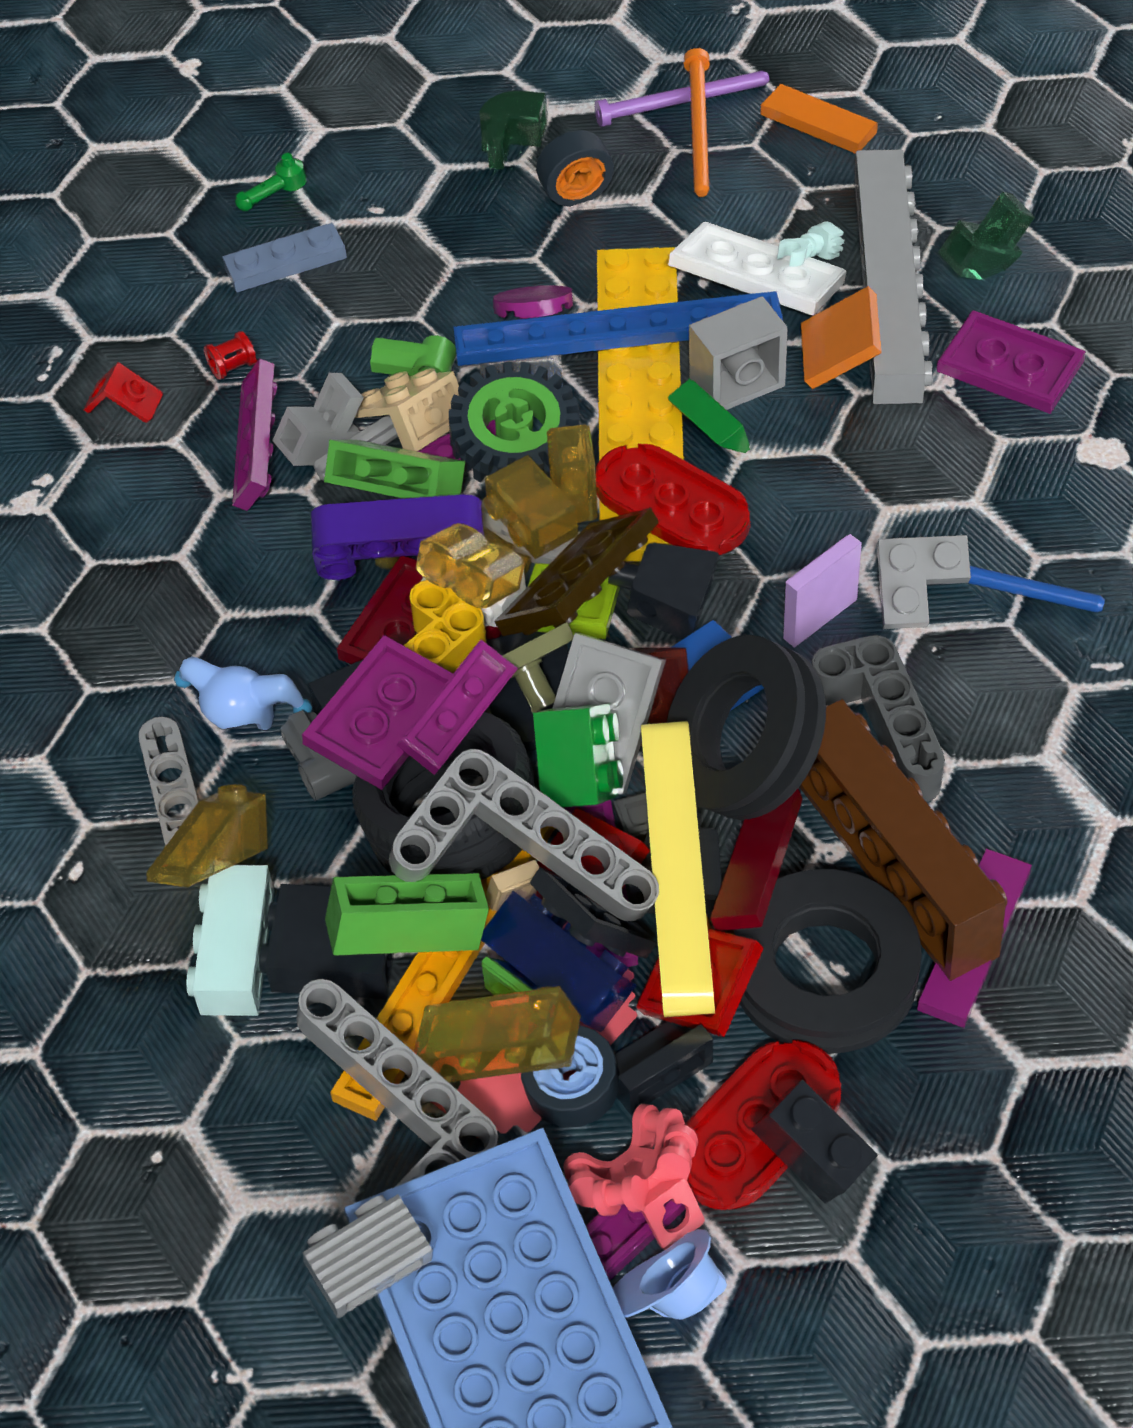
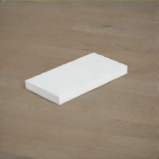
(754, 267)

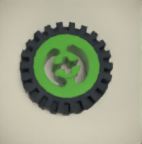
(512, 403)

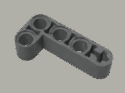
(875, 674)

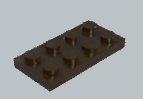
(577, 573)

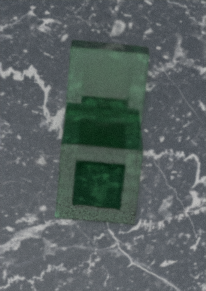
(514, 120)
(988, 247)

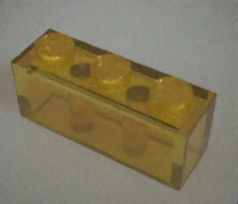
(499, 1034)

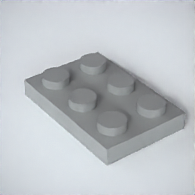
(614, 675)

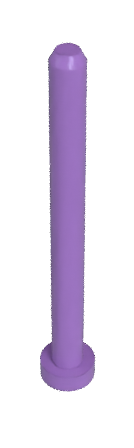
(606, 112)

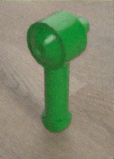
(289, 177)

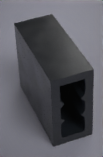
(303, 952)

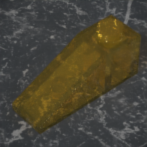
(213, 837)

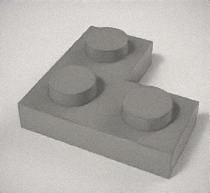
(910, 566)

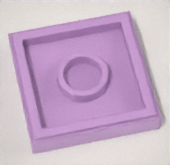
(821, 590)

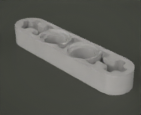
(167, 793)

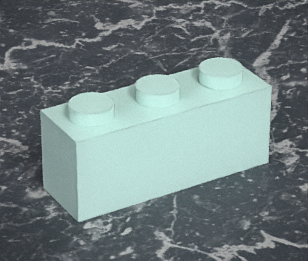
(230, 941)

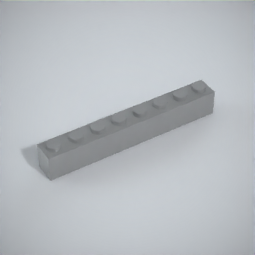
(889, 270)

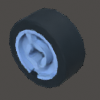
(586, 1093)

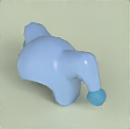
(238, 694)

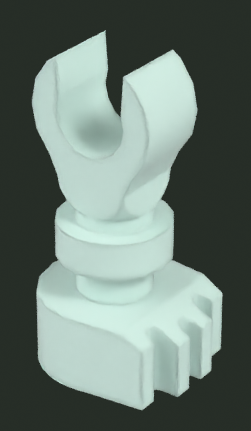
(821, 241)

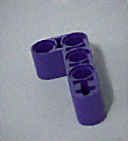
(383, 529)

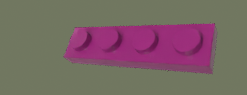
(253, 435)

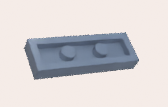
(284, 257)

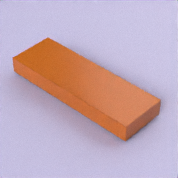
(819, 118)

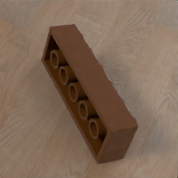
(905, 844)

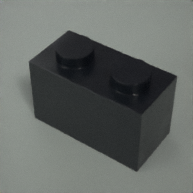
(814, 1142)

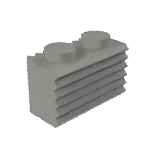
(366, 1253)

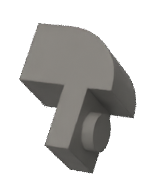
(307, 430)

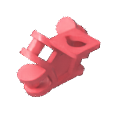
(643, 1175)

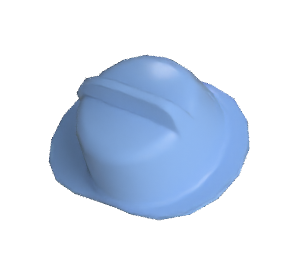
(674, 1281)

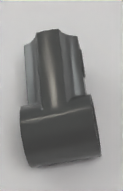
(317, 772)

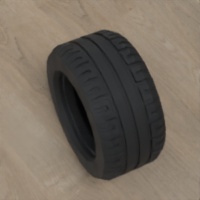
(478, 845)

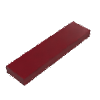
(755, 867)

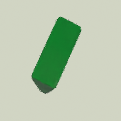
(710, 416)

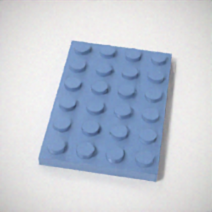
(515, 1303)

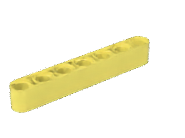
(678, 870)

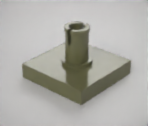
(529, 673)

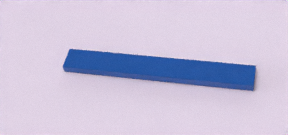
(591, 330)

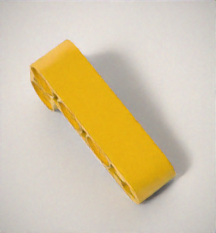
(444, 625)

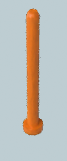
(696, 63)

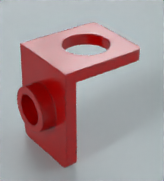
(127, 391)

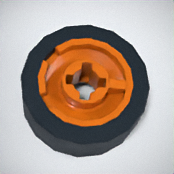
(574, 168)

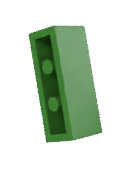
(392, 470)
(405, 916)

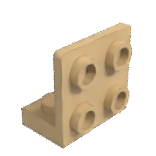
(415, 404)

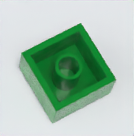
(578, 754)

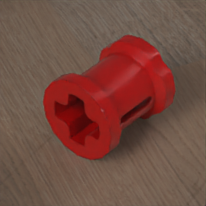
(244, 355)

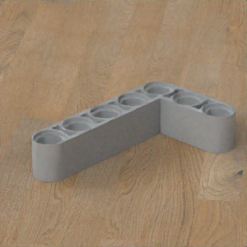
(524, 832)
(401, 1099)

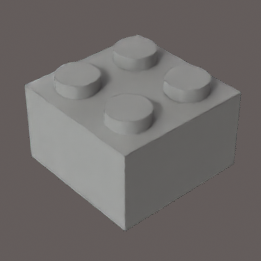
(739, 353)

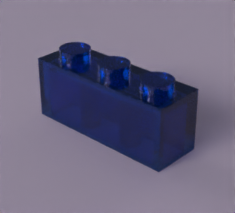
(552, 958)

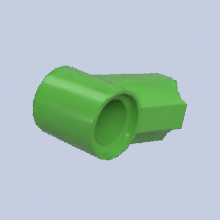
(398, 356)

